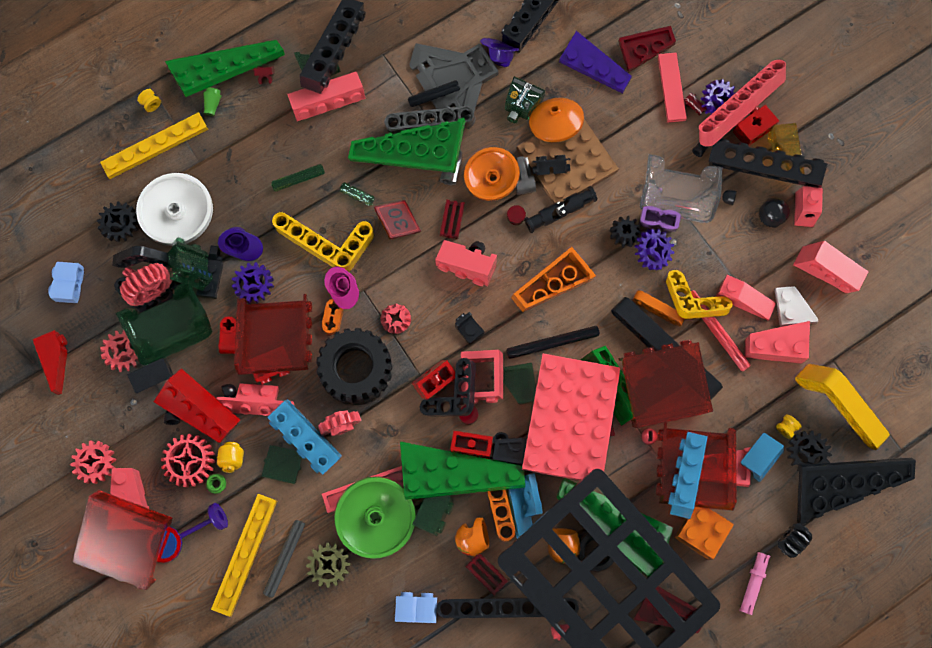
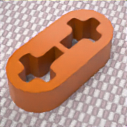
(337, 317)

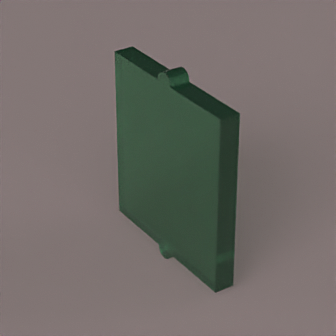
(282, 464)

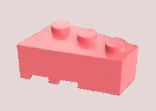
(466, 263)
(831, 266)
(780, 344)
(127, 484)

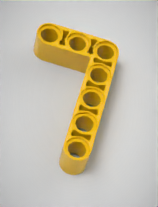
(323, 244)
(846, 400)

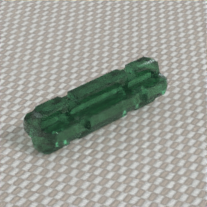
(357, 194)

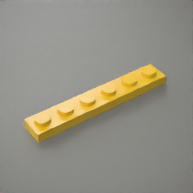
(154, 145)
(244, 555)

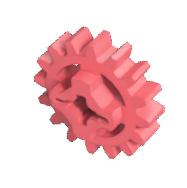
(118, 359)
(339, 423)
(95, 470)

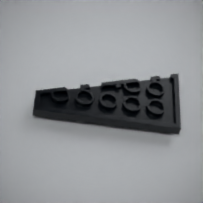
(840, 484)

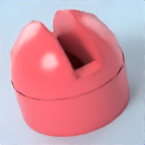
(645, 436)

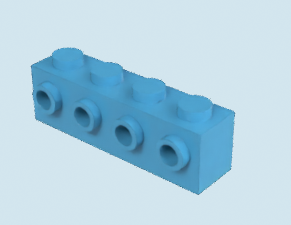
(304, 437)
(688, 476)

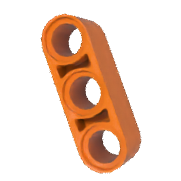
(499, 522)

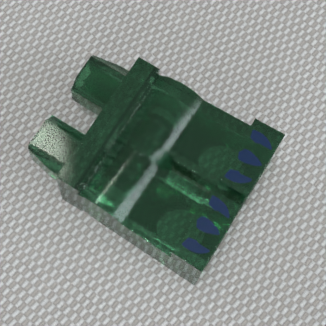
(191, 264)

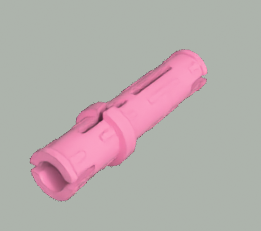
(755, 582)

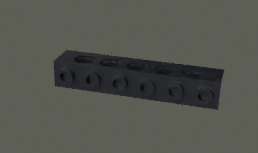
(332, 45)
(775, 172)

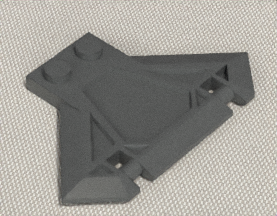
(468, 68)

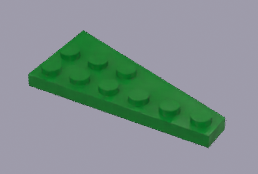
(208, 69)
(418, 148)
(443, 473)
(610, 518)

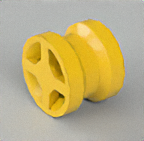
(149, 101)
(788, 426)

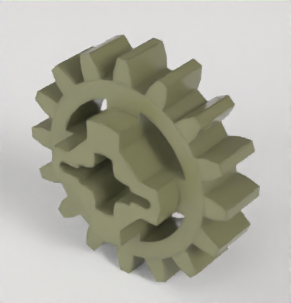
(338, 574)

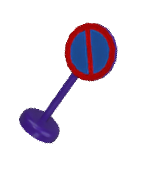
(172, 541)

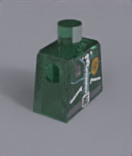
(522, 99)

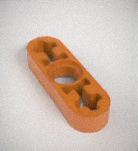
(658, 308)

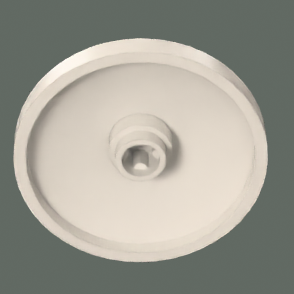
(174, 208)

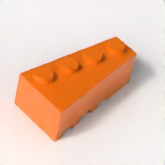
(556, 279)

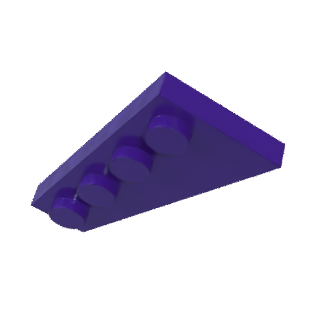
(592, 62)

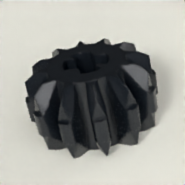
(620, 227)
(795, 540)

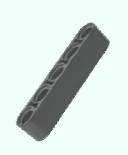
(422, 115)

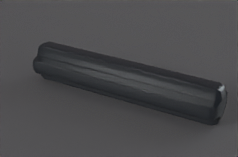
(434, 93)

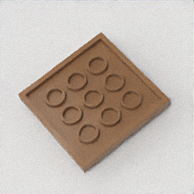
(588, 163)

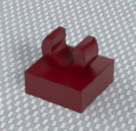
(264, 72)

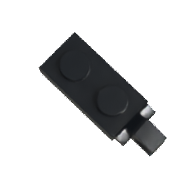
(215, 267)

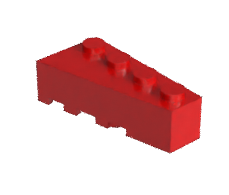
(196, 406)

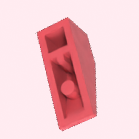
(746, 297)

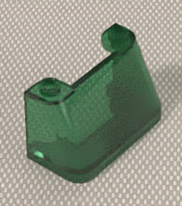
(166, 326)

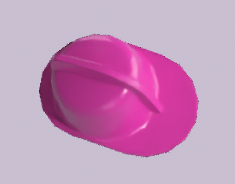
(342, 287)

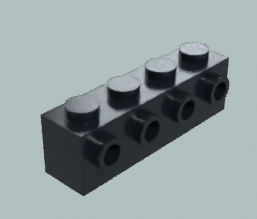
(526, 22)

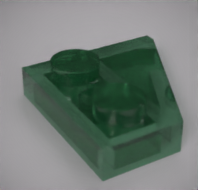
(520, 382)

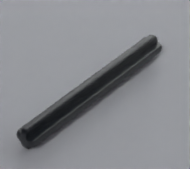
(552, 342)

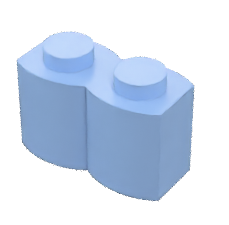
(66, 282)
(416, 609)

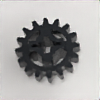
(112, 229)
(810, 443)

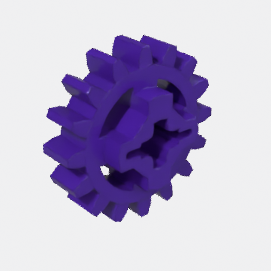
(716, 94)
(654, 249)
(248, 289)

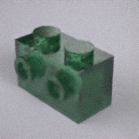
(433, 513)

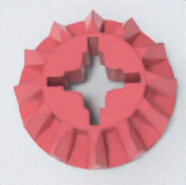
(397, 327)

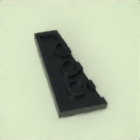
(510, 450)

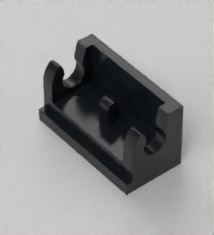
(150, 375)

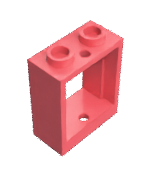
(486, 356)

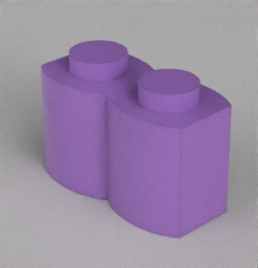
(665, 220)

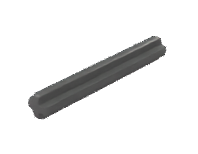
(284, 558)

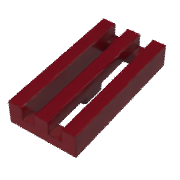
(455, 204)
(498, 586)

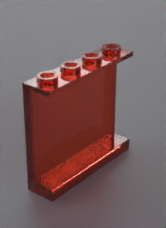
(273, 336)
(666, 383)
(718, 474)
(120, 539)

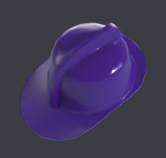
(499, 51)
(240, 244)

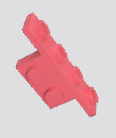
(253, 400)

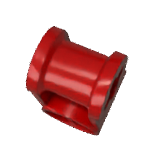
(227, 337)

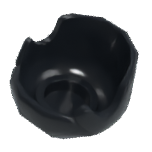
(774, 212)

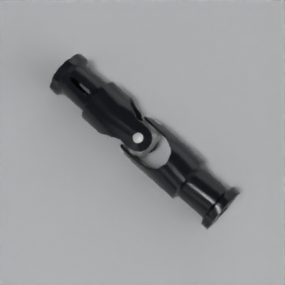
(571, 204)

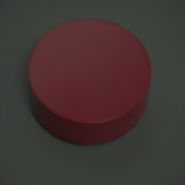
(516, 215)
(470, 419)

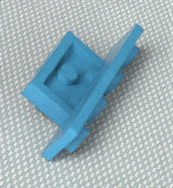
(525, 504)

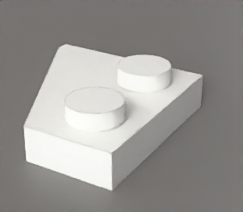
(792, 307)

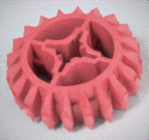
(145, 284)
(187, 468)

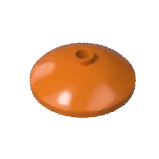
(556, 120)
(488, 164)

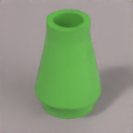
(211, 101)

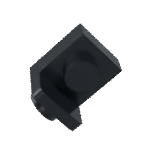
(468, 328)

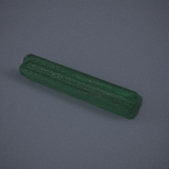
(298, 177)

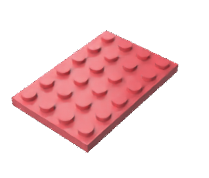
(571, 417)

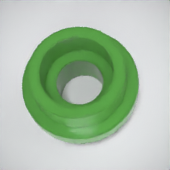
(210, 483)

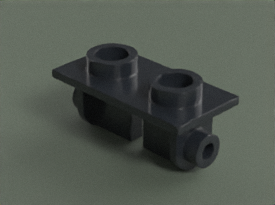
(558, 163)

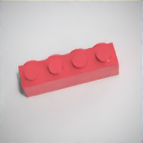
(339, 93)

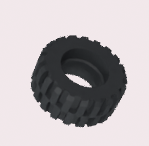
(339, 346)

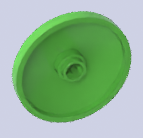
(374, 517)

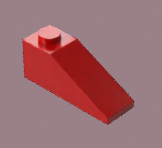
(53, 357)

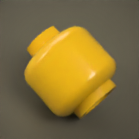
(230, 457)

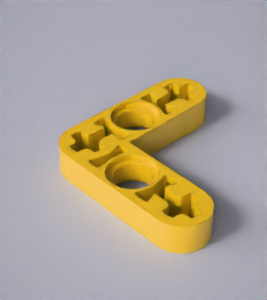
(693, 304)

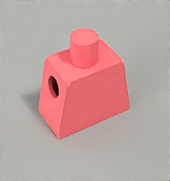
(808, 201)

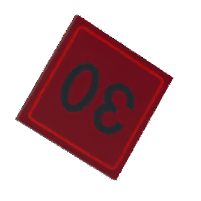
(397, 219)

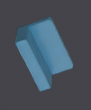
(762, 456)

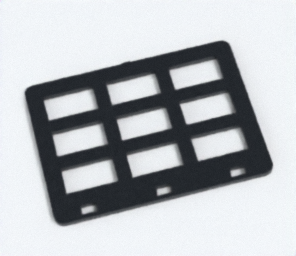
(550, 599)

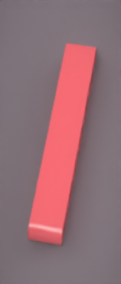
(742, 103)

